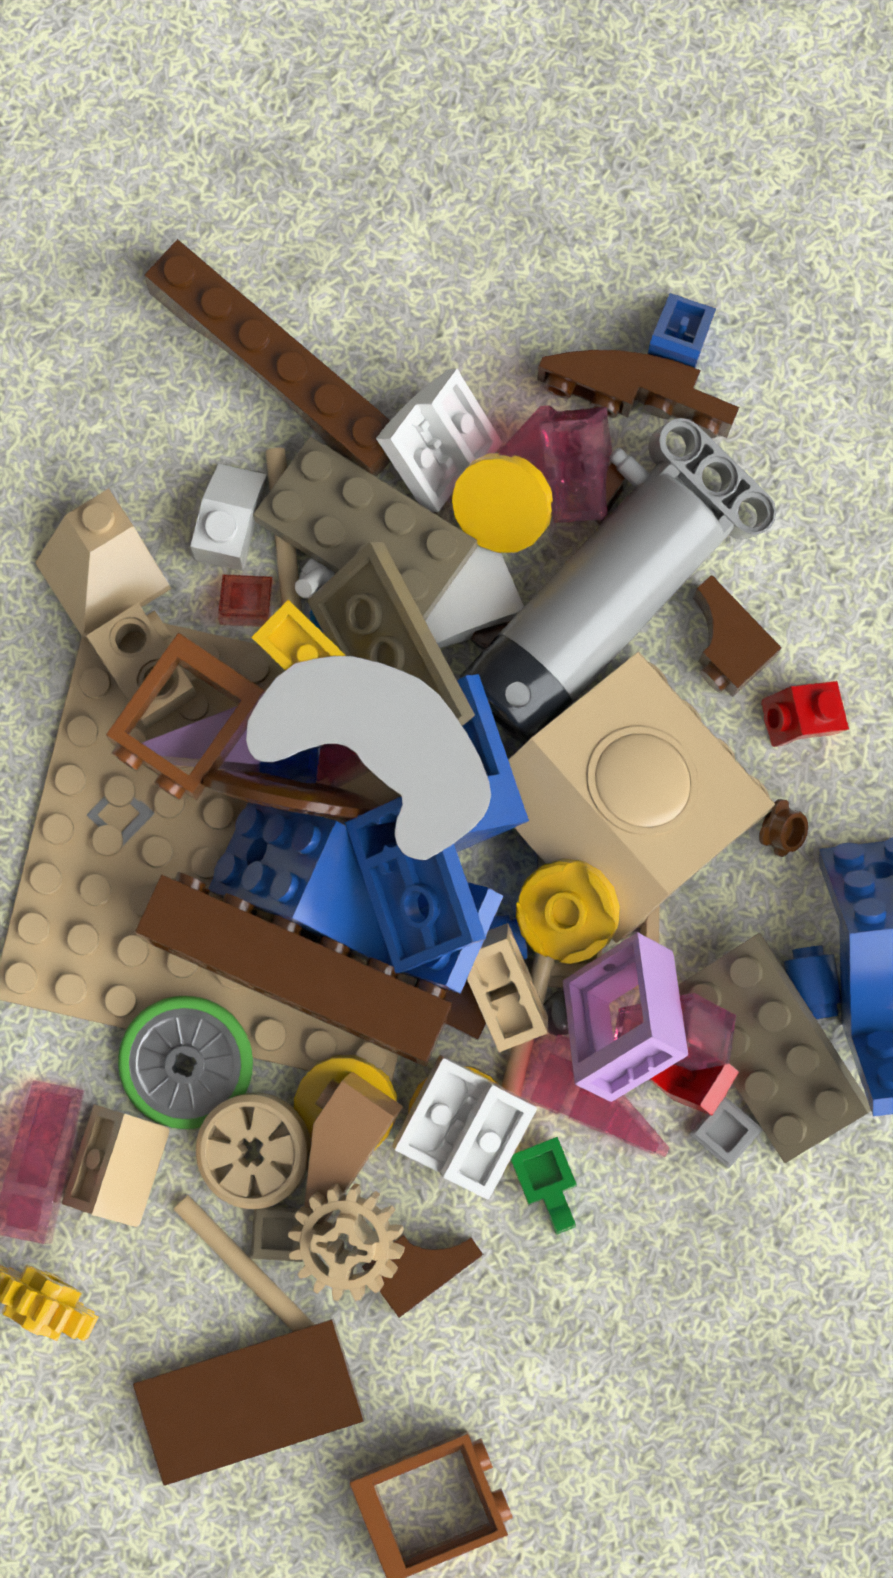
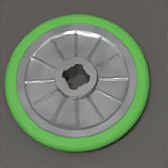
(196, 1030)

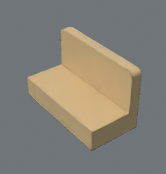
(116, 1166)

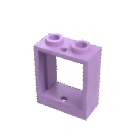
(620, 1065)

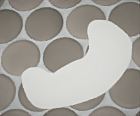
(396, 730)

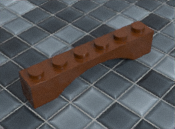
(245, 332)

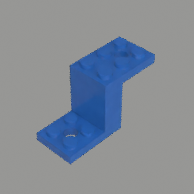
(311, 876)
(397, 880)
(862, 895)

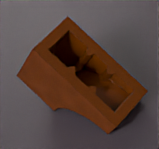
(736, 641)
(423, 1272)

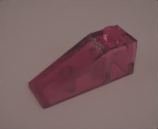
(554, 1089)
(40, 1163)

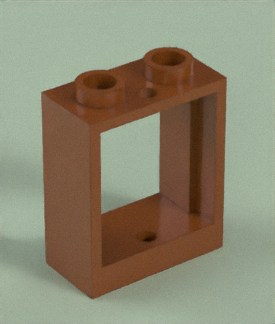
(214, 673)
(381, 1529)

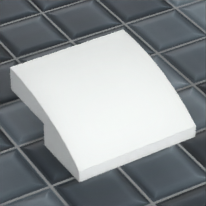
(438, 438)
(475, 600)
(464, 1127)

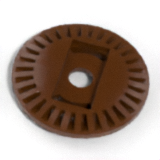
(288, 794)

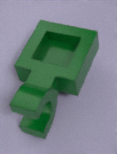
(545, 1176)

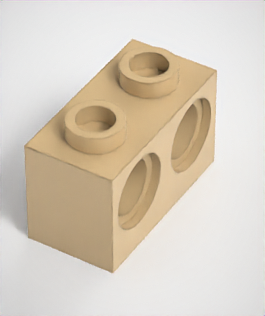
(131, 669)
(506, 991)

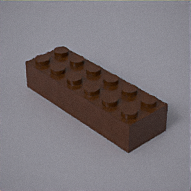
(295, 970)

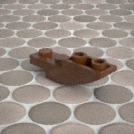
(621, 377)

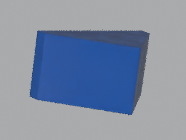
(681, 330)

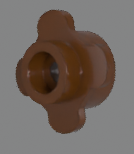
(783, 829)

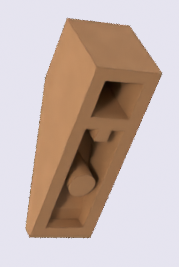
(346, 1133)

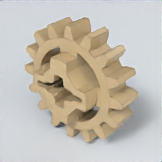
(367, 1243)

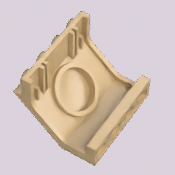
(634, 789)

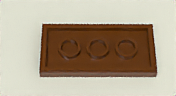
(248, 1402)

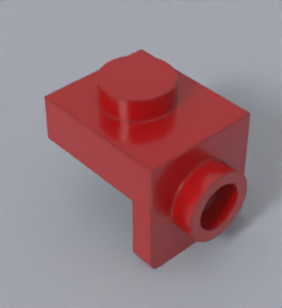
(804, 713)
(697, 1088)

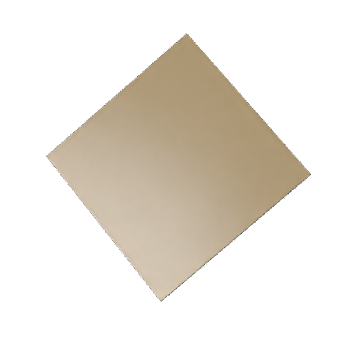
(85, 892)

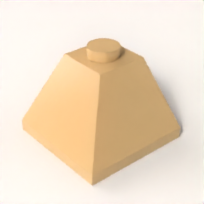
(99, 564)

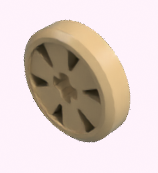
(284, 1150)

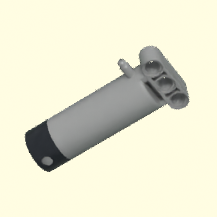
(617, 579)

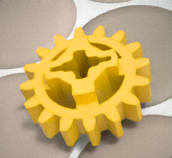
(44, 1303)

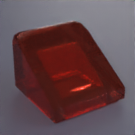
(245, 600)

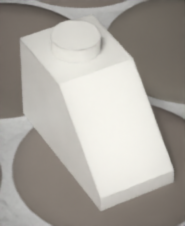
(227, 518)

